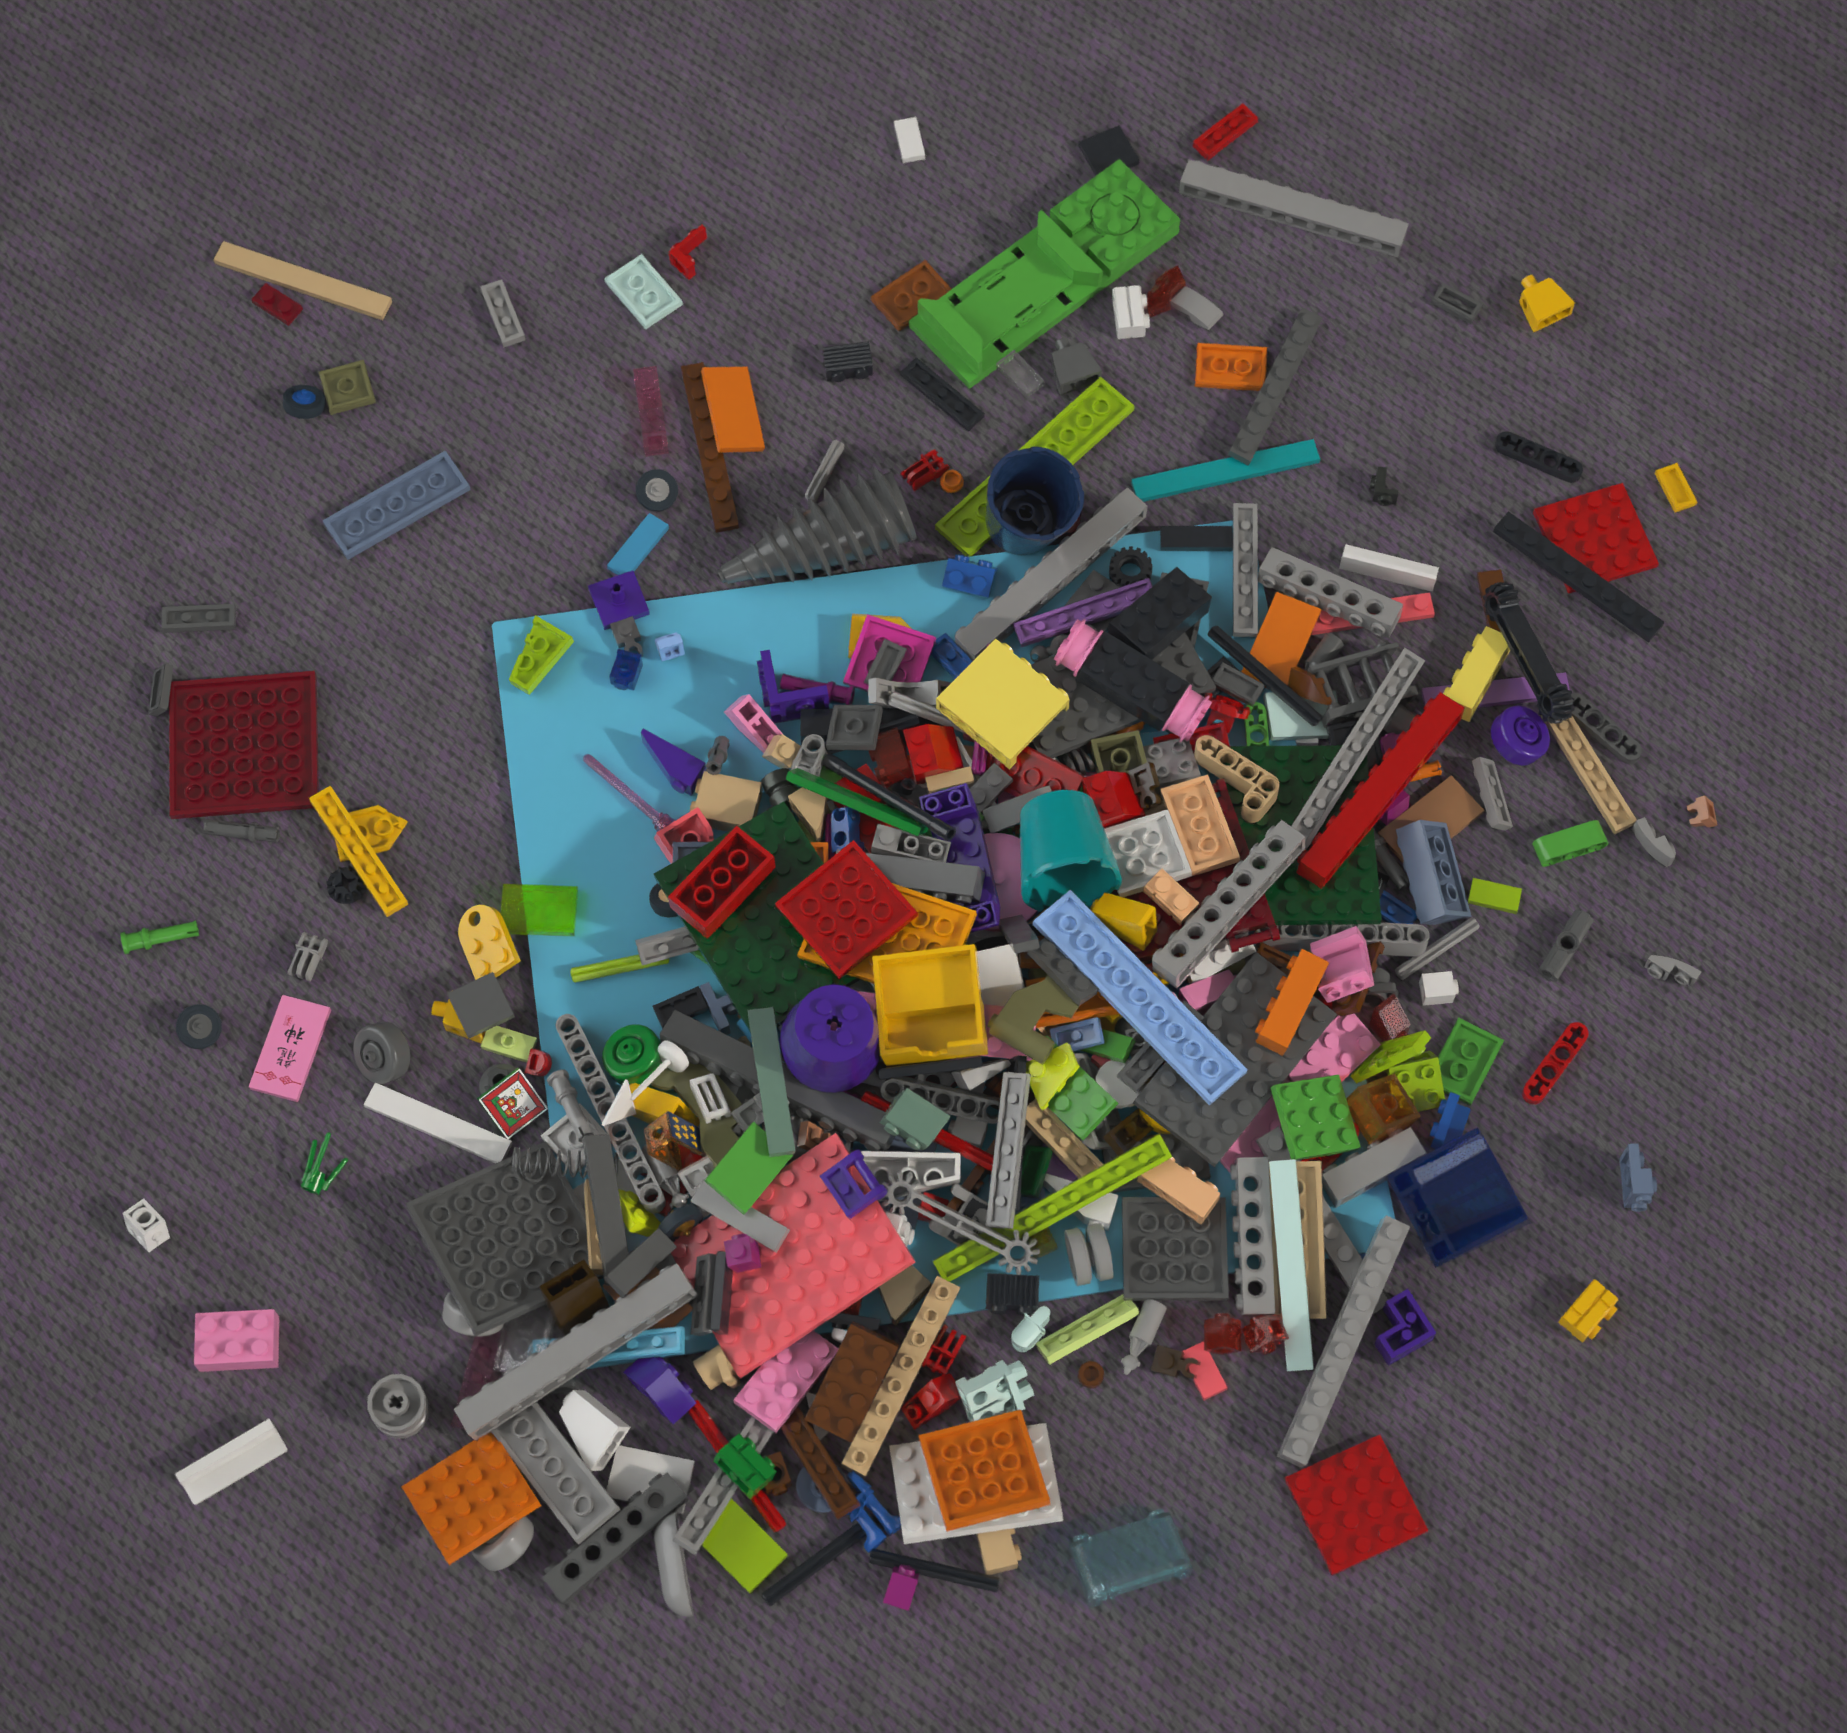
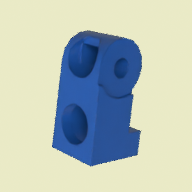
(845, 828)

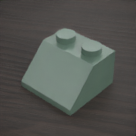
(914, 1119)

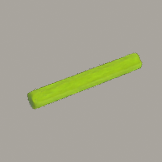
(610, 968)

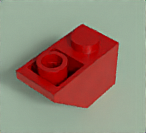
(931, 1400)

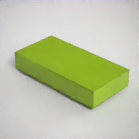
(1494, 895)

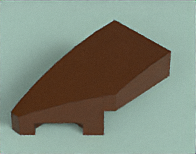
(1308, 686)

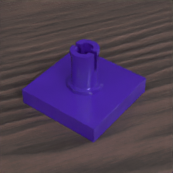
(618, 599)

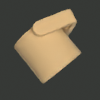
(716, 1369)

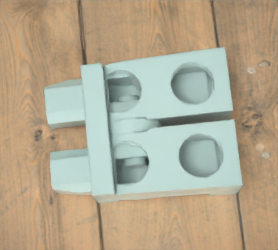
(995, 1391)

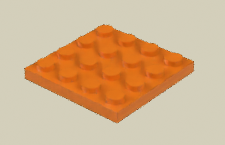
(984, 1470)
(470, 1497)

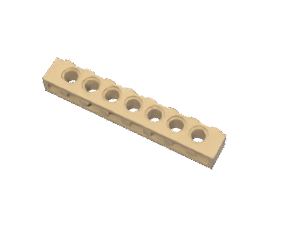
(900, 1377)

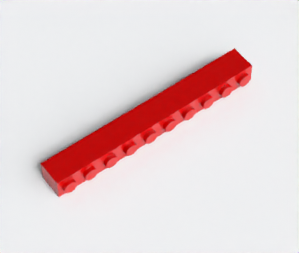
(1380, 790)

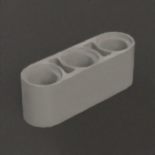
(1008, 813)

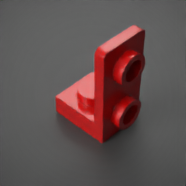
(679, 252)

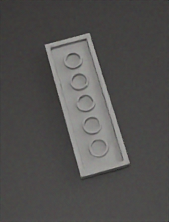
(556, 1472)

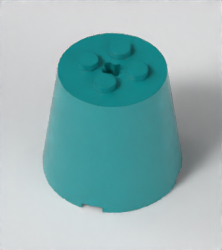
(1064, 850)

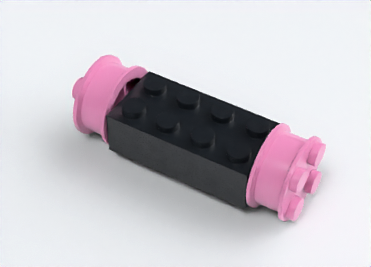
(1132, 681)

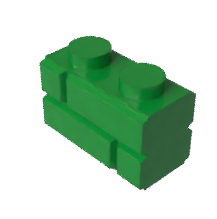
(745, 1465)

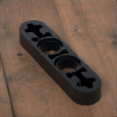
(1540, 453)

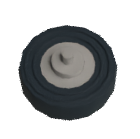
(656, 490)

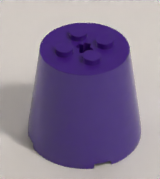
(829, 1058)

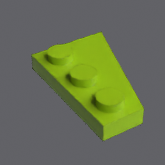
(541, 652)
(1390, 1054)

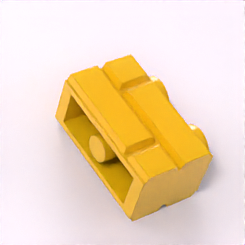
(1589, 1311)

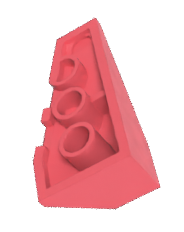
(688, 828)

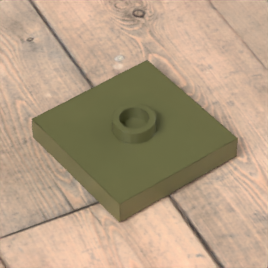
(347, 387)

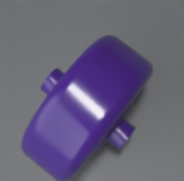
(1520, 735)

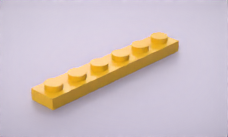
(358, 851)

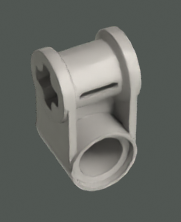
(810, 760)

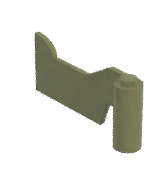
(1022, 1013)
(715, 1136)

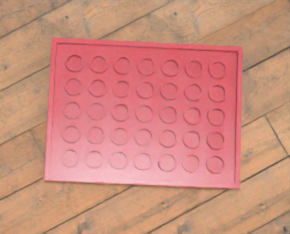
(816, 1271)

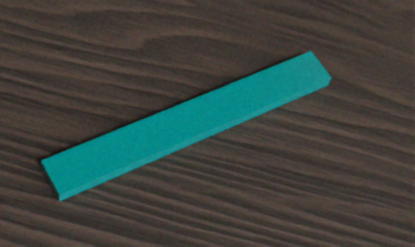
(1225, 471)

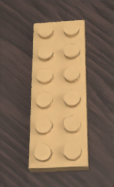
(1311, 1209)

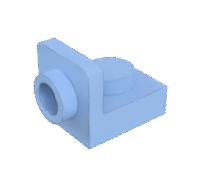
(670, 646)

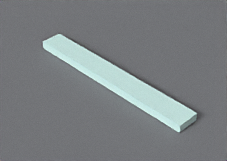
(1291, 1264)

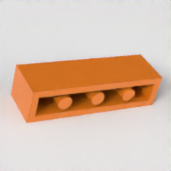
(1294, 997)

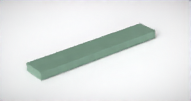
(771, 1082)

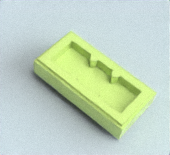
(508, 1043)

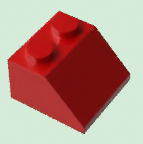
(932, 750)
(1113, 797)

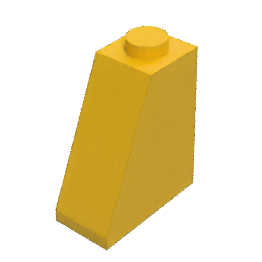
(1127, 919)
(654, 1103)

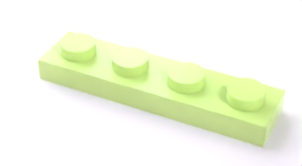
(1087, 1329)

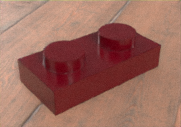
(277, 304)

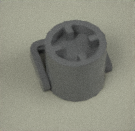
(1380, 991)

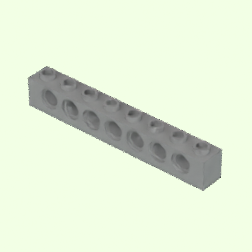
(1177, 969)

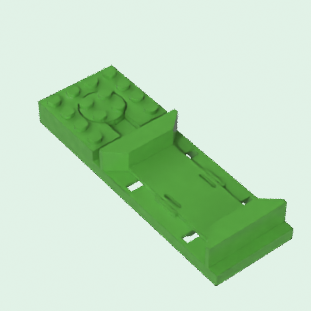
(1075, 251)

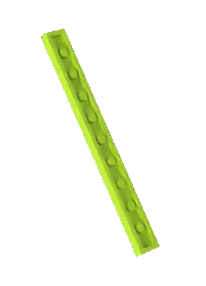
(1058, 1205)

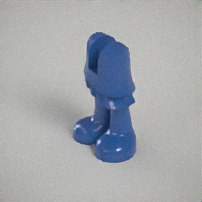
(865, 1497)

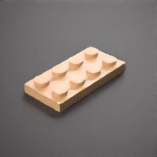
(1200, 825)

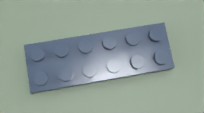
(396, 505)

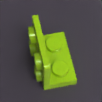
(1421, 1080)

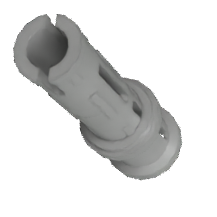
(566, 1096)

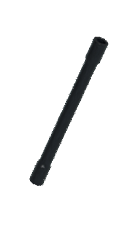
(935, 825)

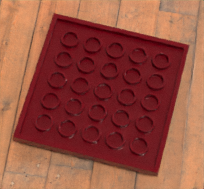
(243, 744)

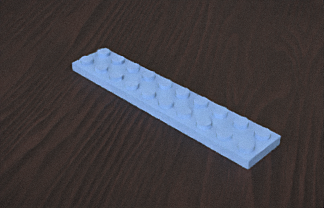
(1140, 997)

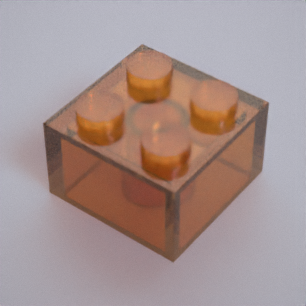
(1381, 1108)

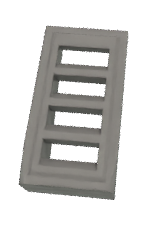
(972, 1077)

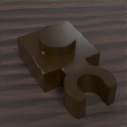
(1144, 782)
(1171, 1361)

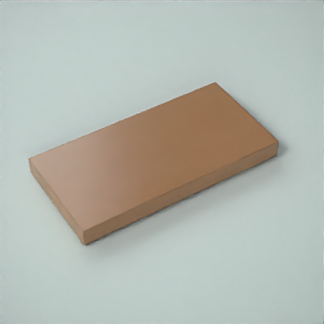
(1444, 804)

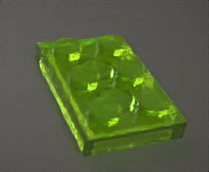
(539, 909)

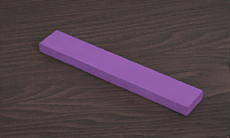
(1091, 609)
(1500, 691)

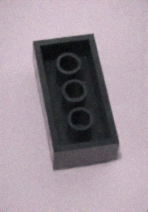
(1161, 614)

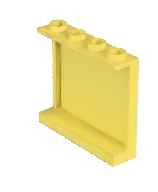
(1002, 702)

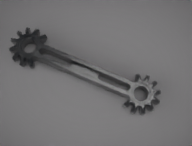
(1553, 697)

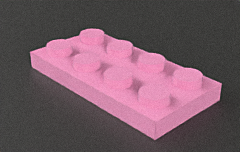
(786, 1380)

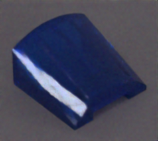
(1458, 1198)

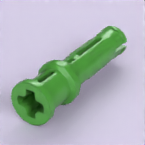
(147, 938)

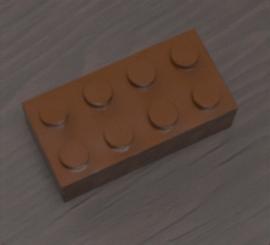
(852, 1381)

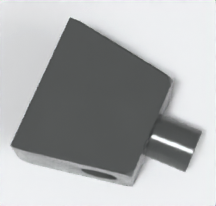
(1073, 366)

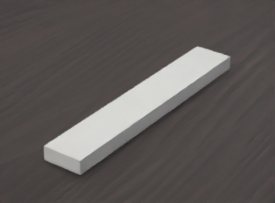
(437, 1123)

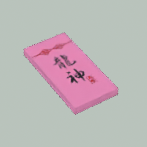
(290, 1048)

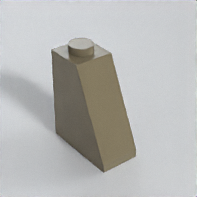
(903, 1293)

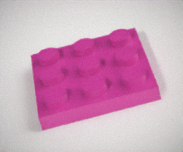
(872, 635)

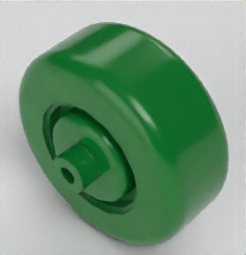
(631, 1054)

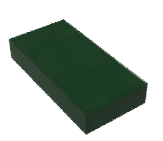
(1034, 1169)

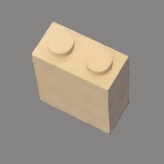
(727, 800)

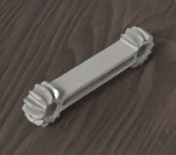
(961, 1223)

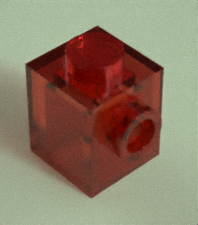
(1222, 1334)

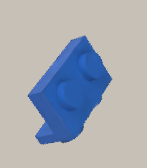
(969, 576)
(1451, 1121)

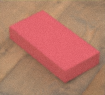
(1208, 1379)

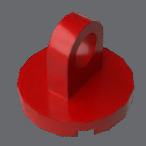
(1227, 710)

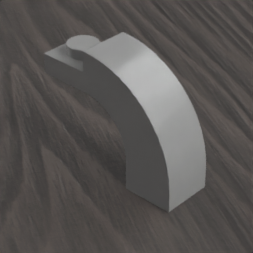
(926, 691)

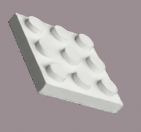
(1144, 849)

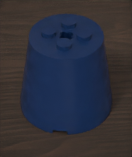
(1034, 485)

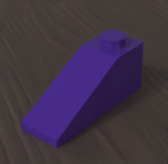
(677, 765)

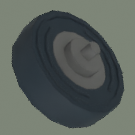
(198, 1026)

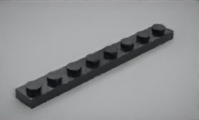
(1578, 577)

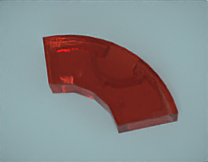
(1161, 294)

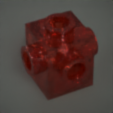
(1264, 1333)

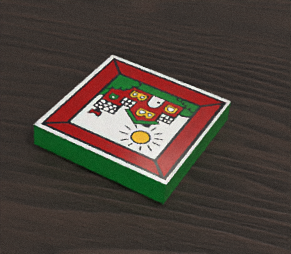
(512, 1103)

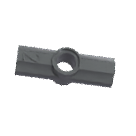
(1573, 935)

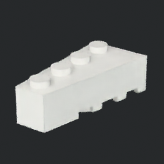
(932, 1169)

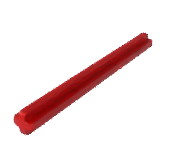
(943, 1138)
(718, 1441)

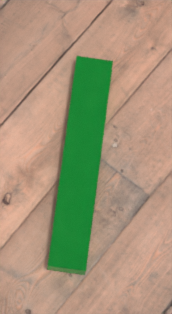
(855, 801)

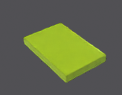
(743, 1547)

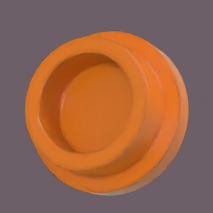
(951, 481)

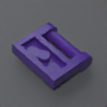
(845, 1188)

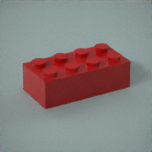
(721, 882)

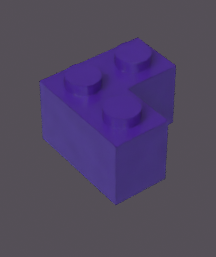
(1409, 1330)
(659, 1384)

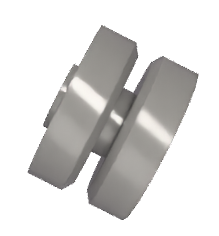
(1089, 1254)
(390, 1393)

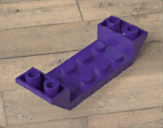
(967, 847)

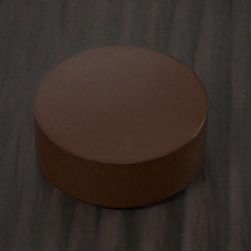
(1090, 1374)

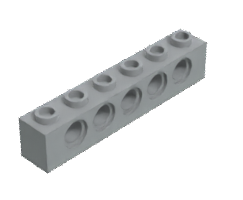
(1324, 582)
(1258, 1170)

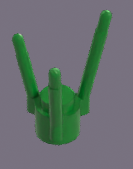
(313, 1179)

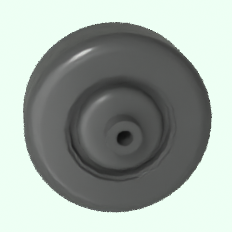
(381, 1052)

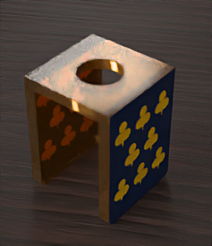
(676, 1129)

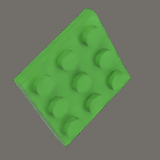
(1315, 1117)

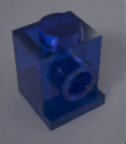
(632, 664)

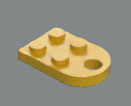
(488, 943)

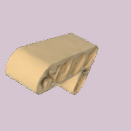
(1212, 753)

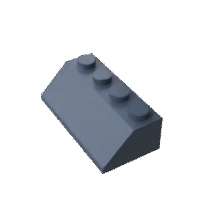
(1432, 872)

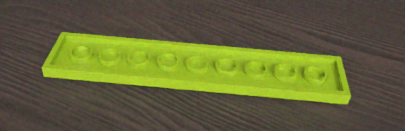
(1069, 434)

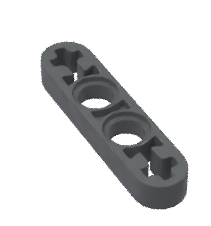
(1605, 725)

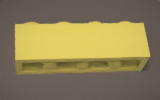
(1478, 671)

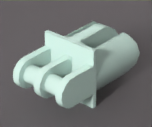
(1030, 1330)

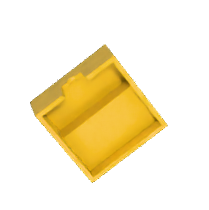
(929, 1005)

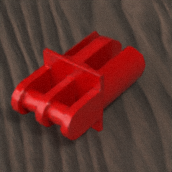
(923, 471)
(942, 1352)

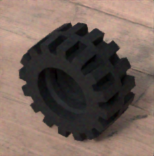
(1129, 557)

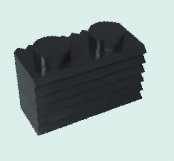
(848, 361)
(1012, 1293)

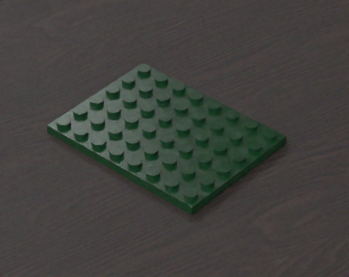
(1353, 891)
(756, 944)

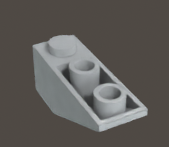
(903, 844)

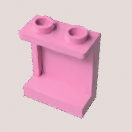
(1348, 964)

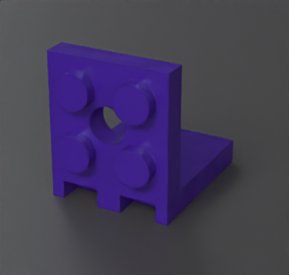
(787, 705)

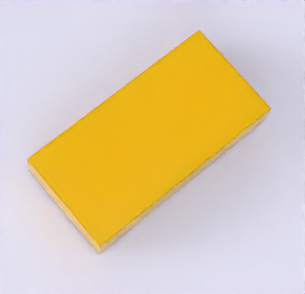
(1675, 487)

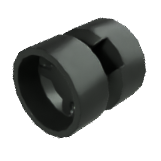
(778, 787)

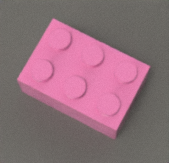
(236, 1340)

